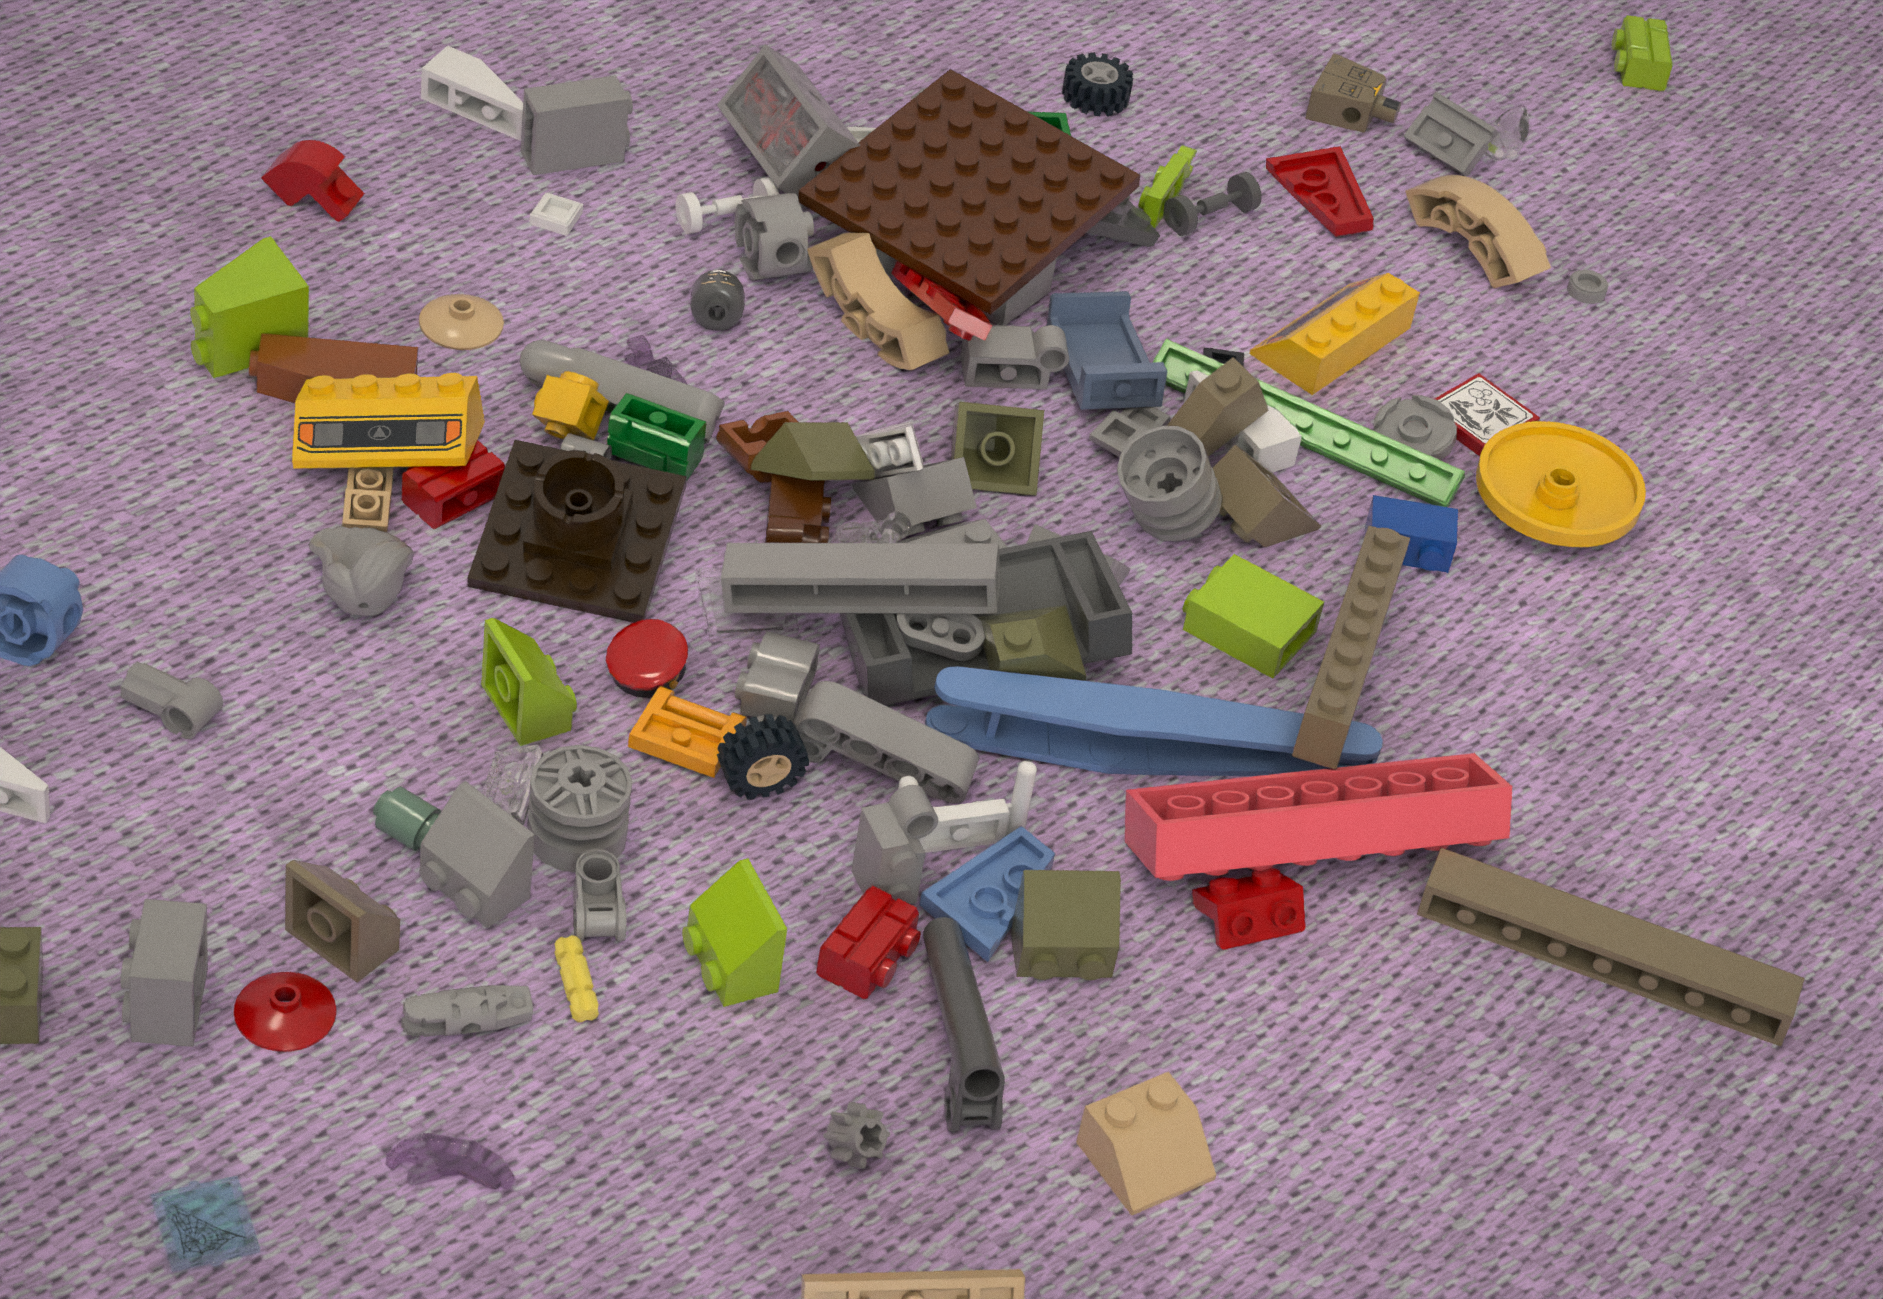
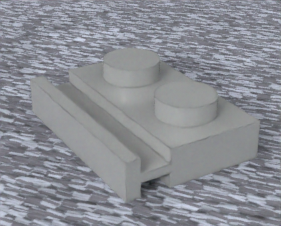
(1451, 134)

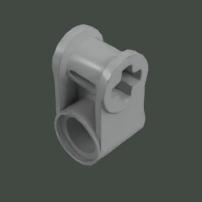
(598, 897)

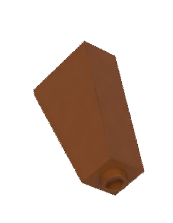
(289, 360)

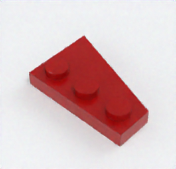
(1325, 187)

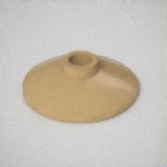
(461, 322)

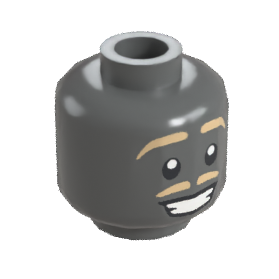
(717, 300)

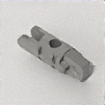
(466, 1010)

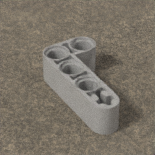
(884, 741)

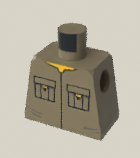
(1350, 96)

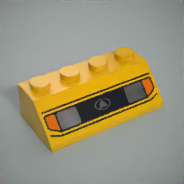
(1340, 332)
(387, 421)

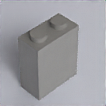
(575, 125)

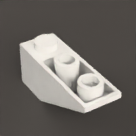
(892, 449)

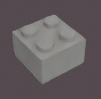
(166, 972)

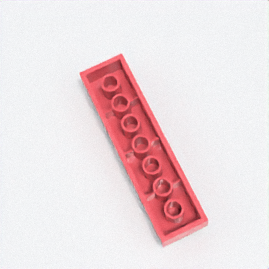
(1316, 815)

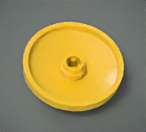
(1560, 484)

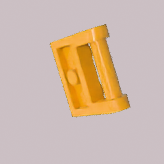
(682, 732)

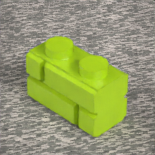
(1642, 53)

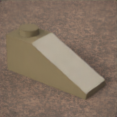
(1222, 406)

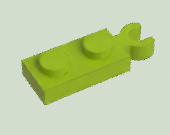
(1167, 184)

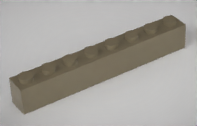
(1351, 648)
(1611, 947)

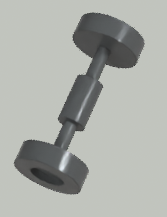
(1242, 192)

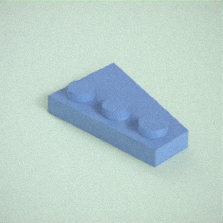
(986, 890)

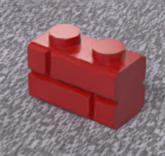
(451, 491)
(869, 942)

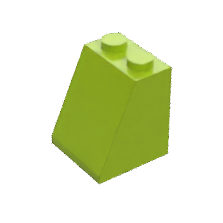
(243, 300)

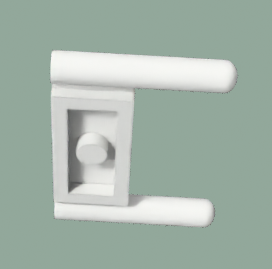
(980, 821)

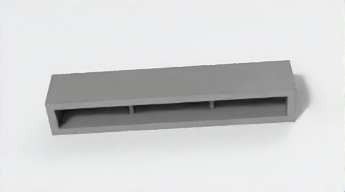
(861, 578)

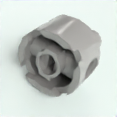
(773, 236)

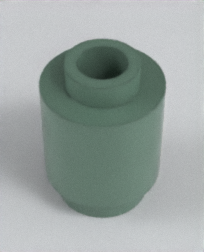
(404, 816)

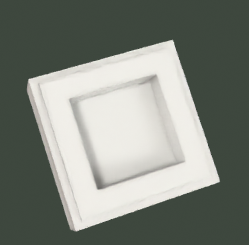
(556, 214)

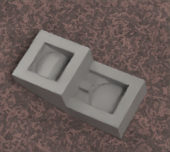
(1120, 428)

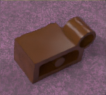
(797, 511)

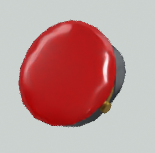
(647, 657)

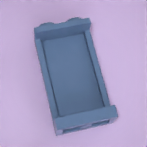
(1105, 353)

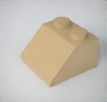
(1147, 1143)

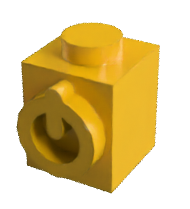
(570, 405)

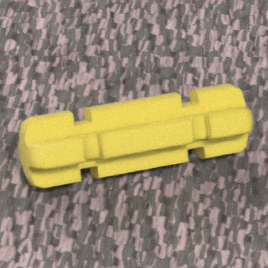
(576, 978)

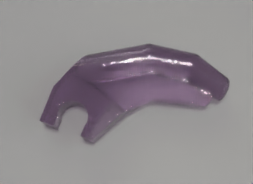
(449, 1156)

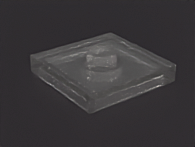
(736, 626)

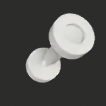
(690, 212)

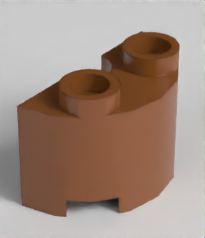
(745, 442)

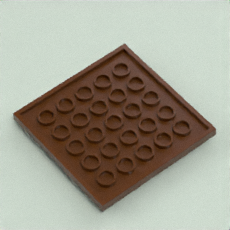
(969, 190)

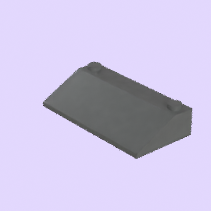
(1032, 577)

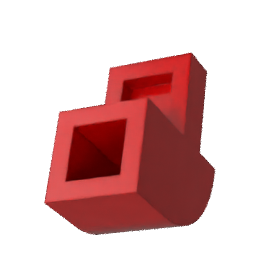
(314, 170)

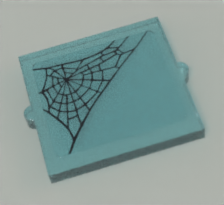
(204, 1223)

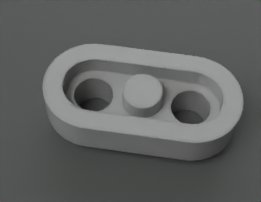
(940, 634)

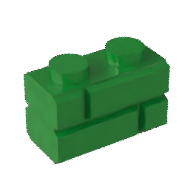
(656, 436)

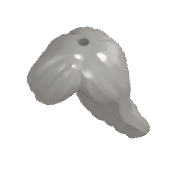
(361, 567)

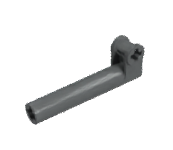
(975, 1068)

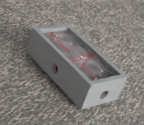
(785, 121)

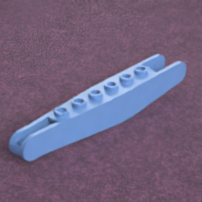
(1125, 727)

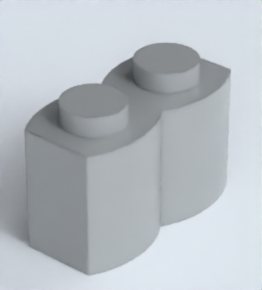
(777, 676)

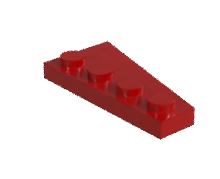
(961, 316)

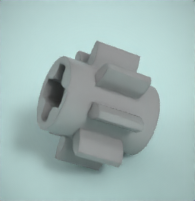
(856, 1135)

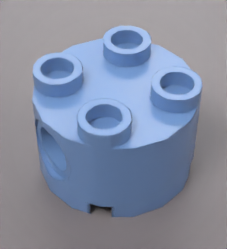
(36, 609)

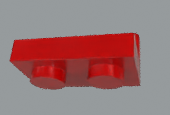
(1252, 907)

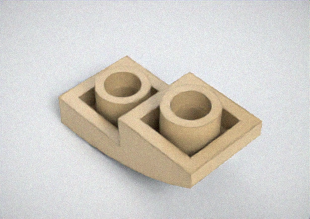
(368, 498)

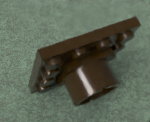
(577, 531)

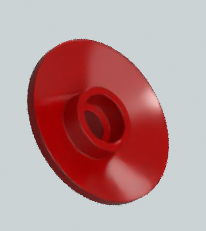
(285, 1024)

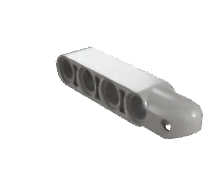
(618, 378)

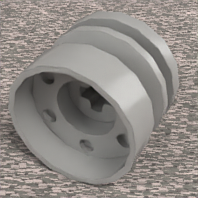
(1169, 483)
(578, 804)

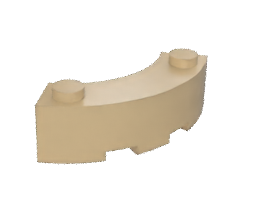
(1490, 223)
(874, 305)

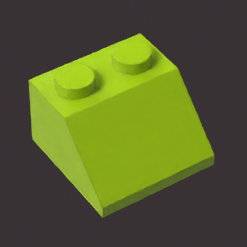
(524, 684)
(737, 936)

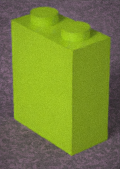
(1252, 615)

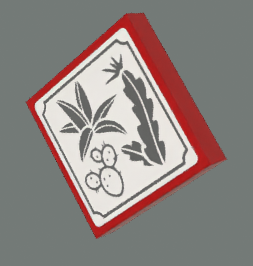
(1482, 411)

